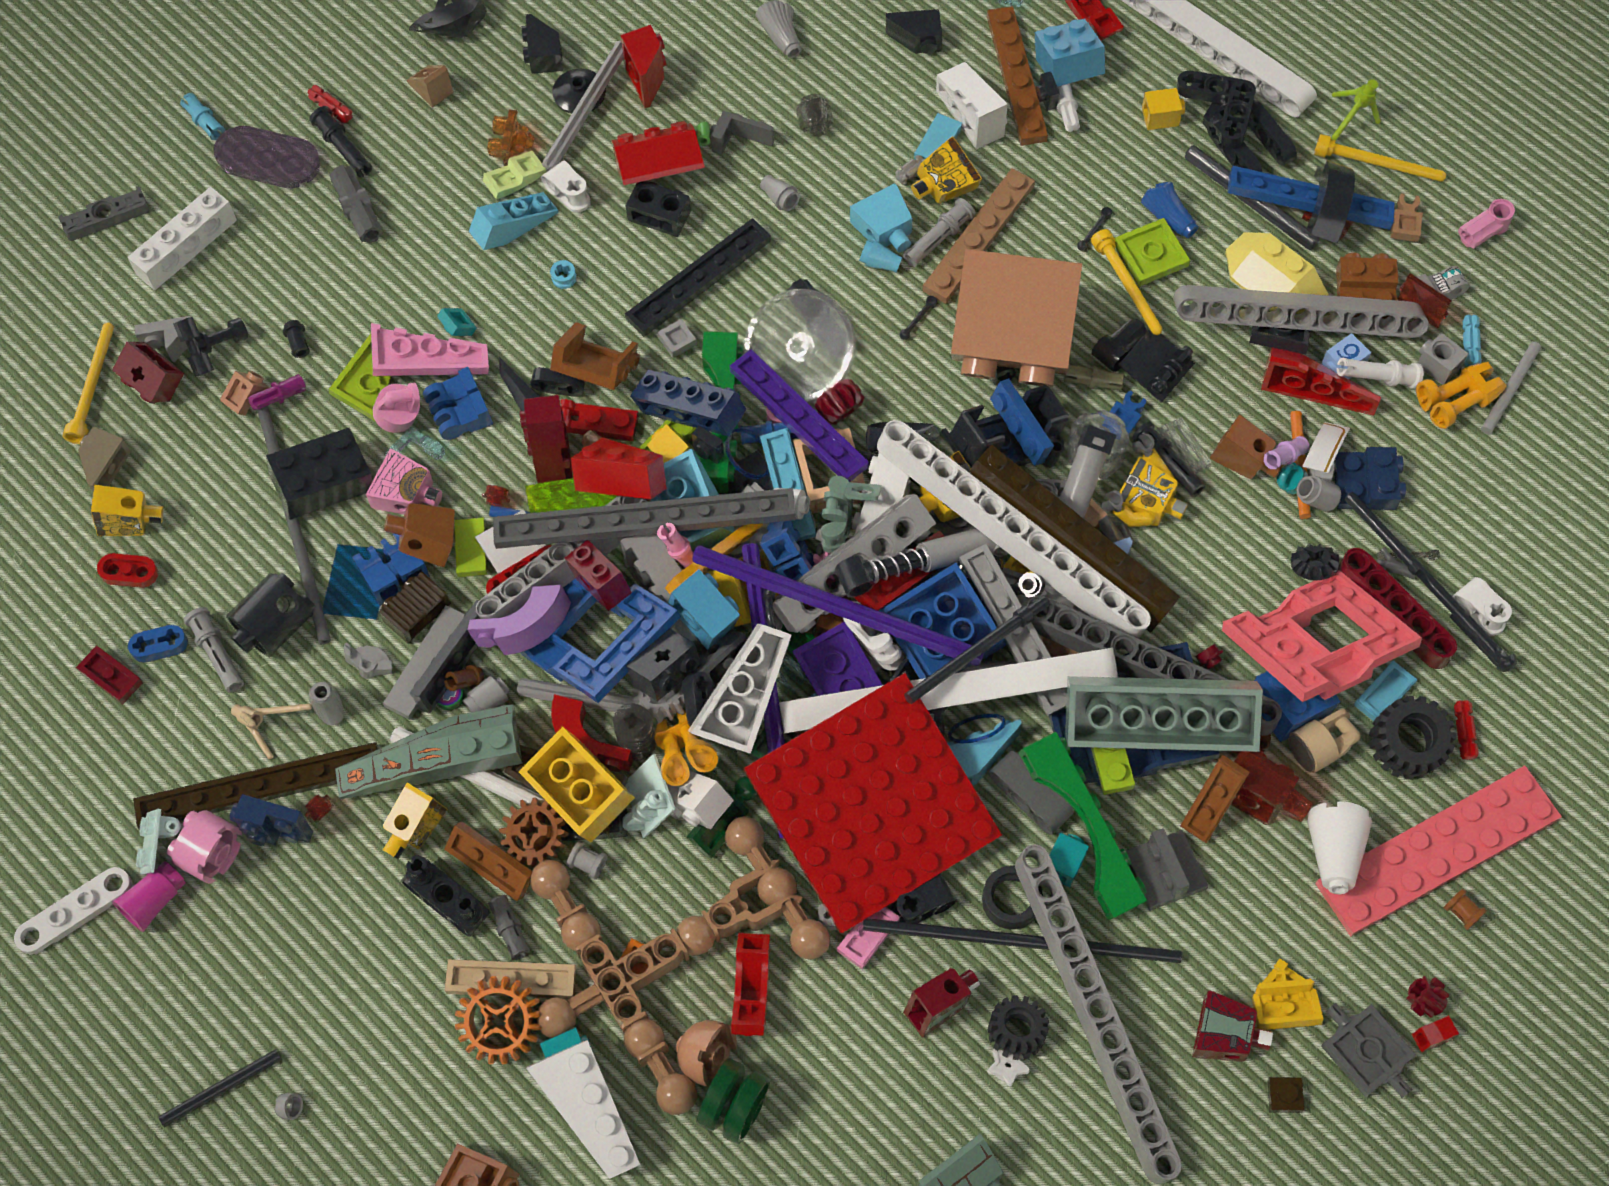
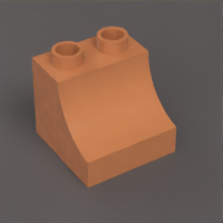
(1015, 316)

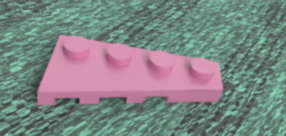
(411, 354)

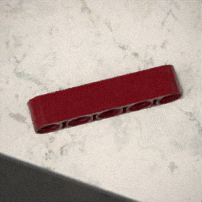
(1412, 612)

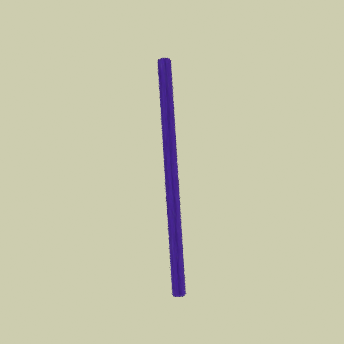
(831, 603)
(772, 714)

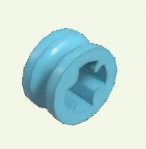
(567, 268)

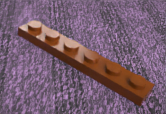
(1017, 76)

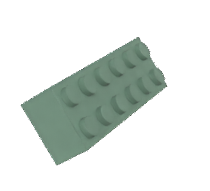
(1163, 713)

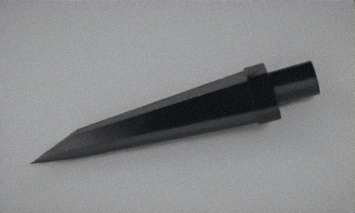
(516, 385)

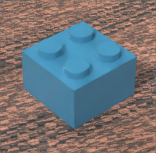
(1070, 52)
(704, 608)

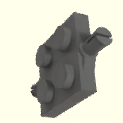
(1368, 1050)

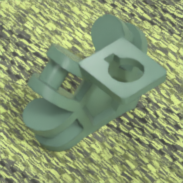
(840, 507)

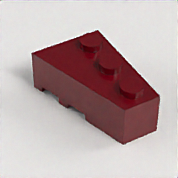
(546, 438)

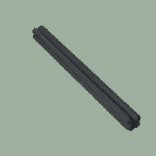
(1267, 210)

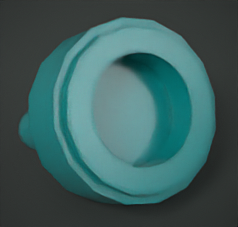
(1290, 477)

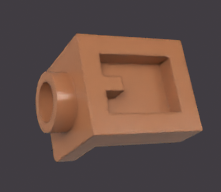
(240, 388)

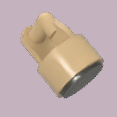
(1314, 744)

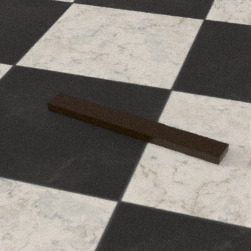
(261, 784)

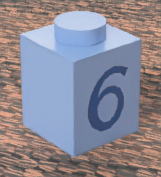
(1347, 348)

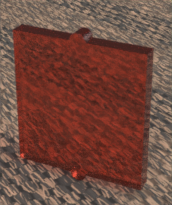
(1431, 301)

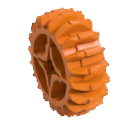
(488, 1009)

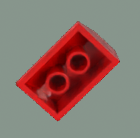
(657, 153)

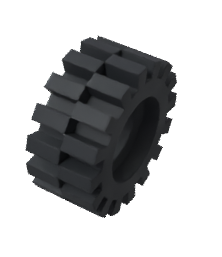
(1018, 1044)

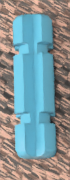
(1472, 339)

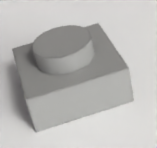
(677, 338)

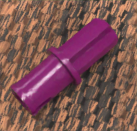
(277, 392)

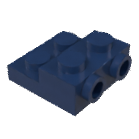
(1371, 477)
(266, 821)

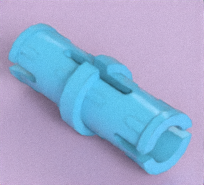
(202, 116)

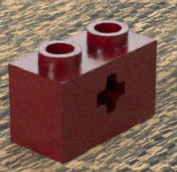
(147, 372)
(598, 575)

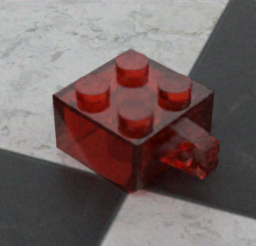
(1269, 790)

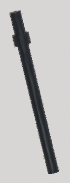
(1021, 618)

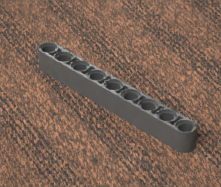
(1138, 650)

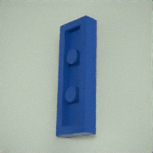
(1021, 422)

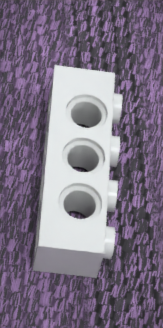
(182, 238)

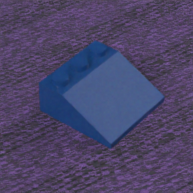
(946, 607)

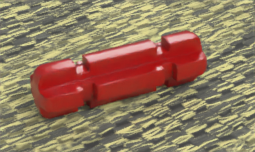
(342, 112)
(1466, 730)

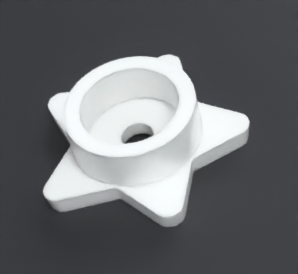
(1004, 1073)

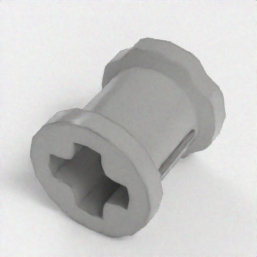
(586, 860)

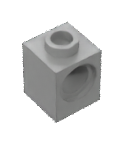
(1445, 368)

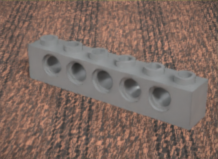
(916, 524)

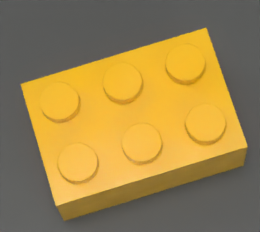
(576, 784)

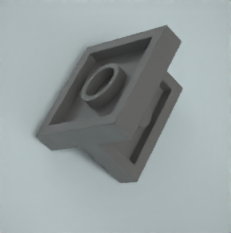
(1167, 868)

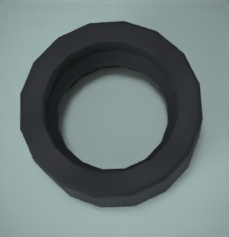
(993, 913)

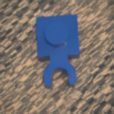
(1129, 411)

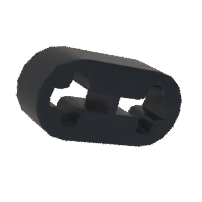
(556, 383)
(695, 697)

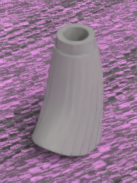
(778, 23)
(328, 708)

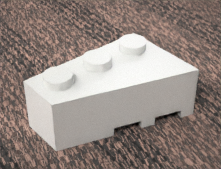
(973, 104)

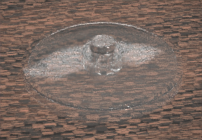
(803, 340)

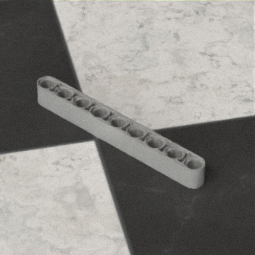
(1311, 319)

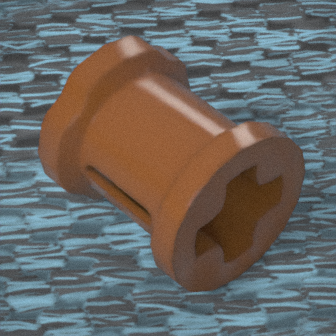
(1465, 909)

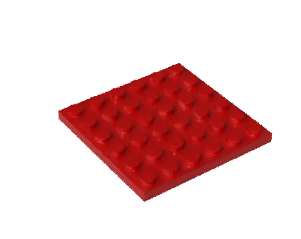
(872, 803)

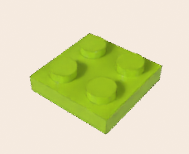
(1151, 252)

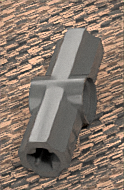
(356, 204)

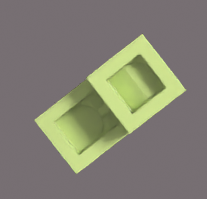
(516, 175)

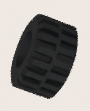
(1432, 725)

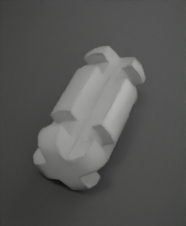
(909, 170)

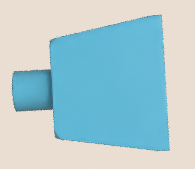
(883, 218)

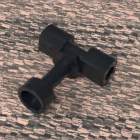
(201, 344)

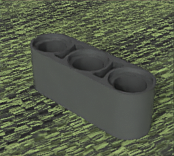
(1034, 799)

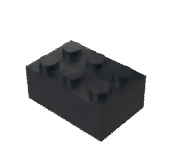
(319, 473)

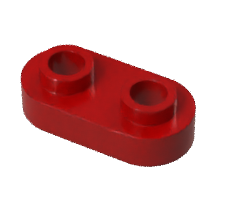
(129, 570)

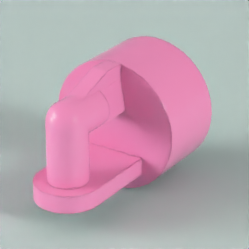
(397, 407)

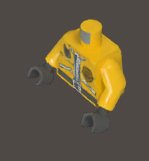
(1147, 490)

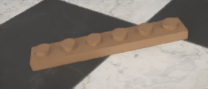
(979, 233)

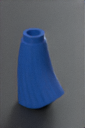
(1165, 203)

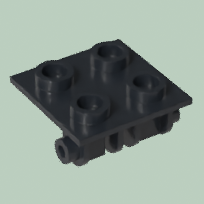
(1157, 364)

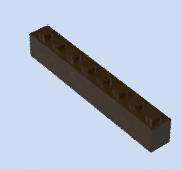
(1074, 532)

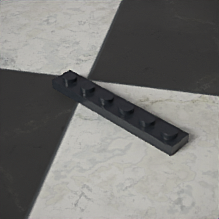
(698, 277)

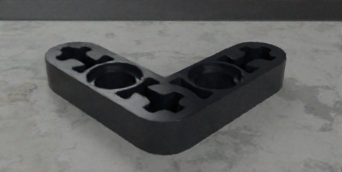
(1228, 96)

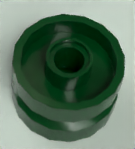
(733, 1100)

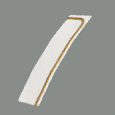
(1325, 447)

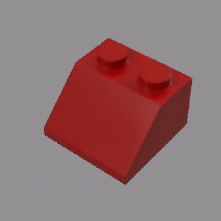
(644, 62)

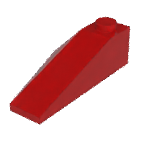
(1308, 380)

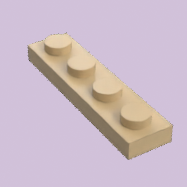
(543, 978)

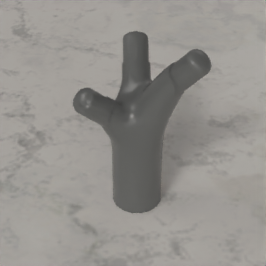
(1392, 565)

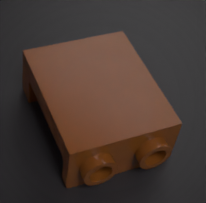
(591, 361)

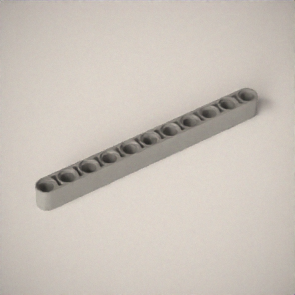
(1094, 1027)

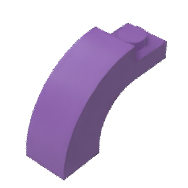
(527, 626)

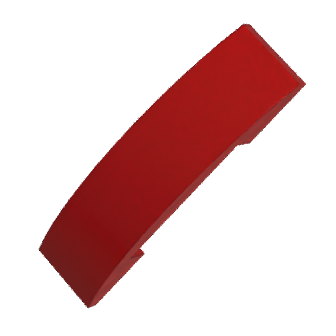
(1101, 20)

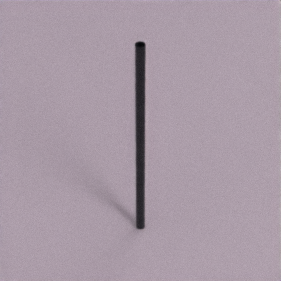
(1016, 940)

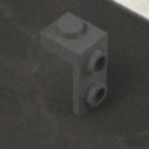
(739, 126)

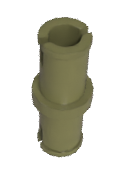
(1094, 377)

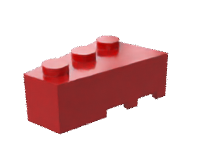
(618, 470)

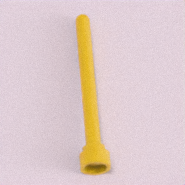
(1327, 146)
(1105, 244)
(77, 427)

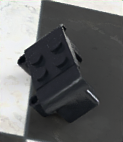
(975, 436)

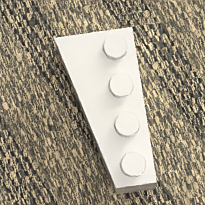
(894, 486)
(742, 695)
(583, 1099)

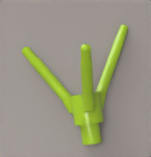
(1363, 98)

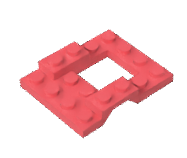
(1304, 663)

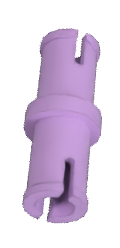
(1286, 452)

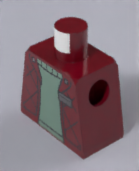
(939, 999)
(1228, 1030)

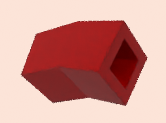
(1435, 1034)

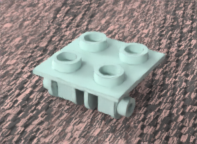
(651, 800)
(152, 828)

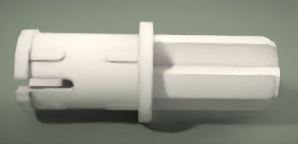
(1067, 108)

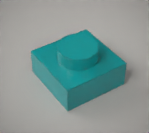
(456, 322)

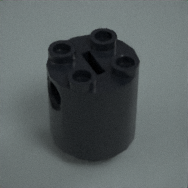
(259, 620)

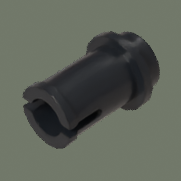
(295, 333)

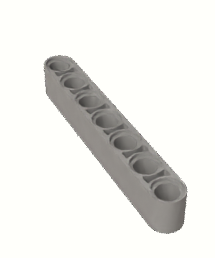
(544, 570)

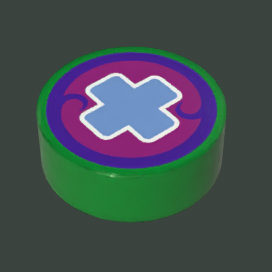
(451, 699)

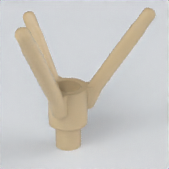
(253, 718)

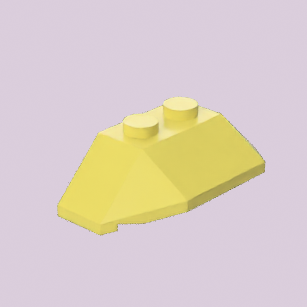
(1267, 264)

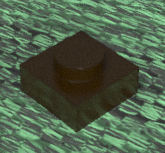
(1285, 1095)

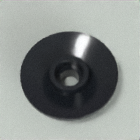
(568, 95)

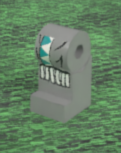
(1448, 282)

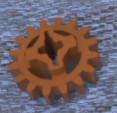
(533, 819)

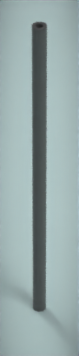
(297, 540)

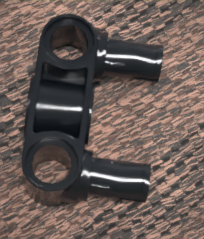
(429, 882)

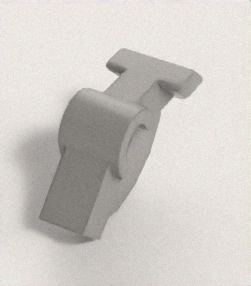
(368, 660)

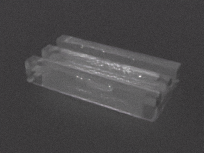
(1204, 461)

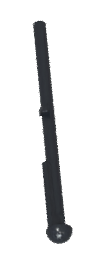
(1459, 615)

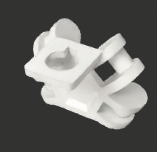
(876, 646)

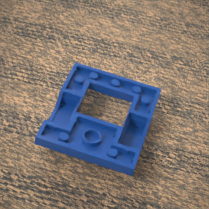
(598, 677)

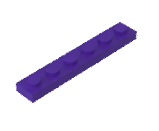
(798, 416)

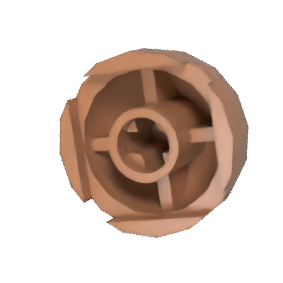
(704, 1050)

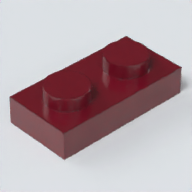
(109, 675)

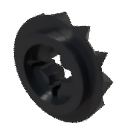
(1315, 570)

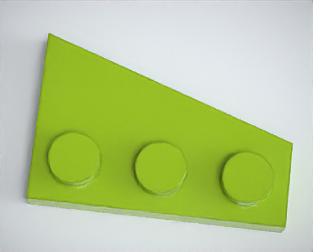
(357, 384)

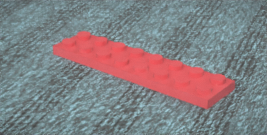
(1443, 849)

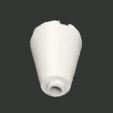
(1339, 843)

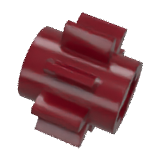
(1427, 996)

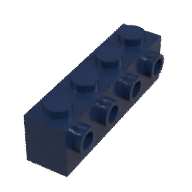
(689, 402)

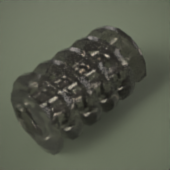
(635, 730)

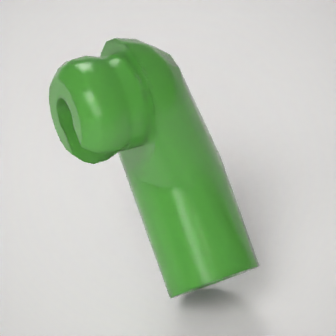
(703, 133)

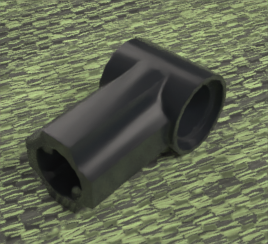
(1114, 348)

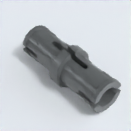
(509, 927)

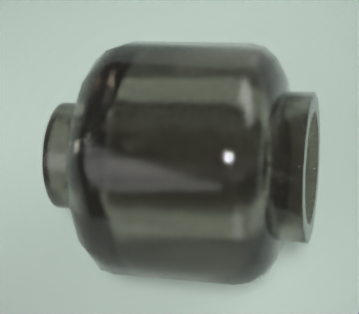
(814, 115)

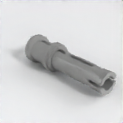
(947, 225)
(209, 638)

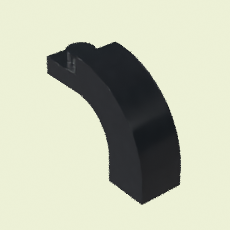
(1333, 201)

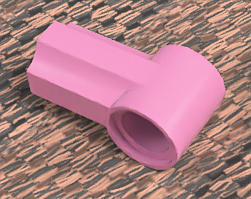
(1487, 223)

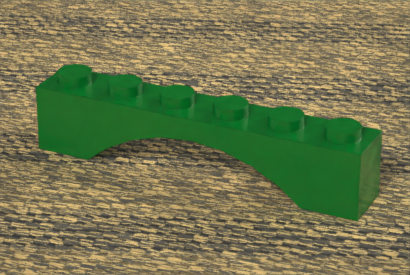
(718, 353)
(1114, 882)

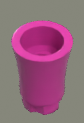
(149, 896)

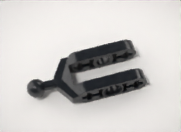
(1263, 127)

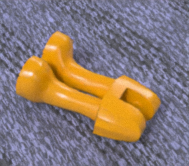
(1470, 379)
(671, 739)

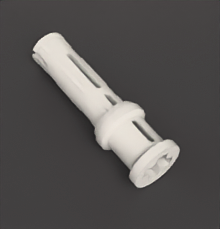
(1391, 372)

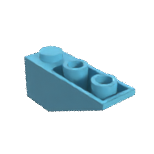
(507, 220)
(980, 756)

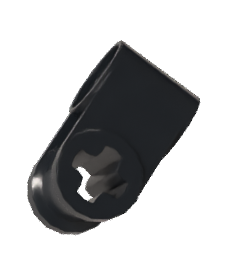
(929, 899)

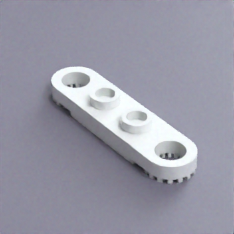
(72, 911)

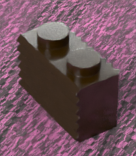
(414, 606)

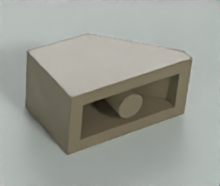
(102, 456)

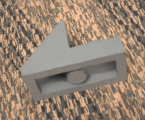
(162, 334)

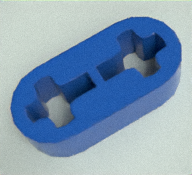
(158, 643)

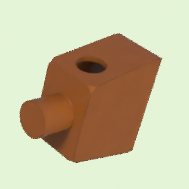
(1244, 449)
(424, 532)

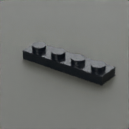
(451, 657)

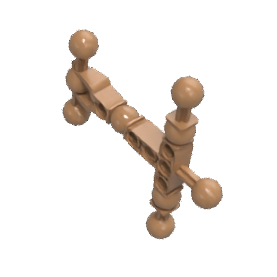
(693, 937)

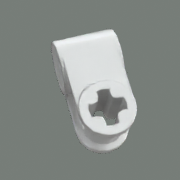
(567, 187)
(1484, 606)

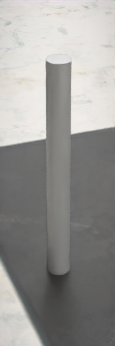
(1512, 385)

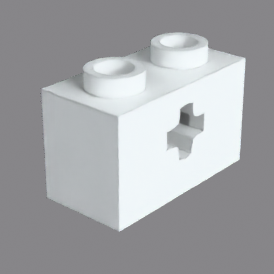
(699, 800)

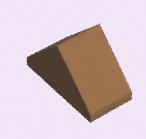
(432, 84)

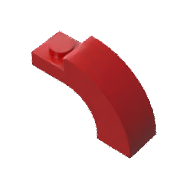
(571, 715)
(751, 984)

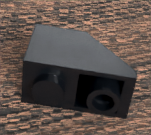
(543, 47)

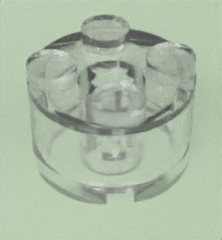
(1108, 422)

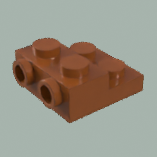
(1367, 277)
(475, 1169)

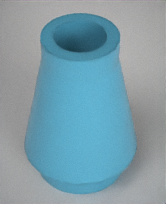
(878, 256)

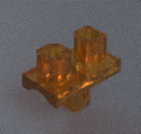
(512, 137)

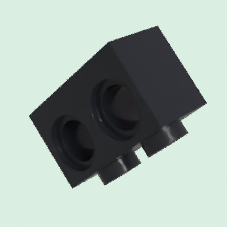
(656, 212)

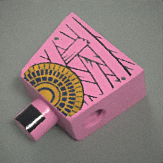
(401, 483)

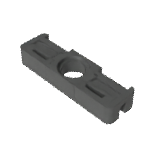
(122, 209)

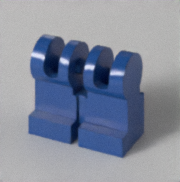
(457, 405)
(784, 551)
(384, 578)

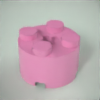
(205, 845)

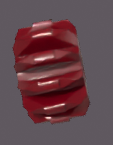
(839, 401)

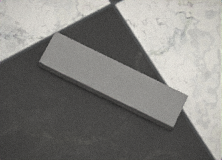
(399, 698)

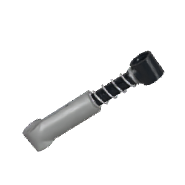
(861, 575)

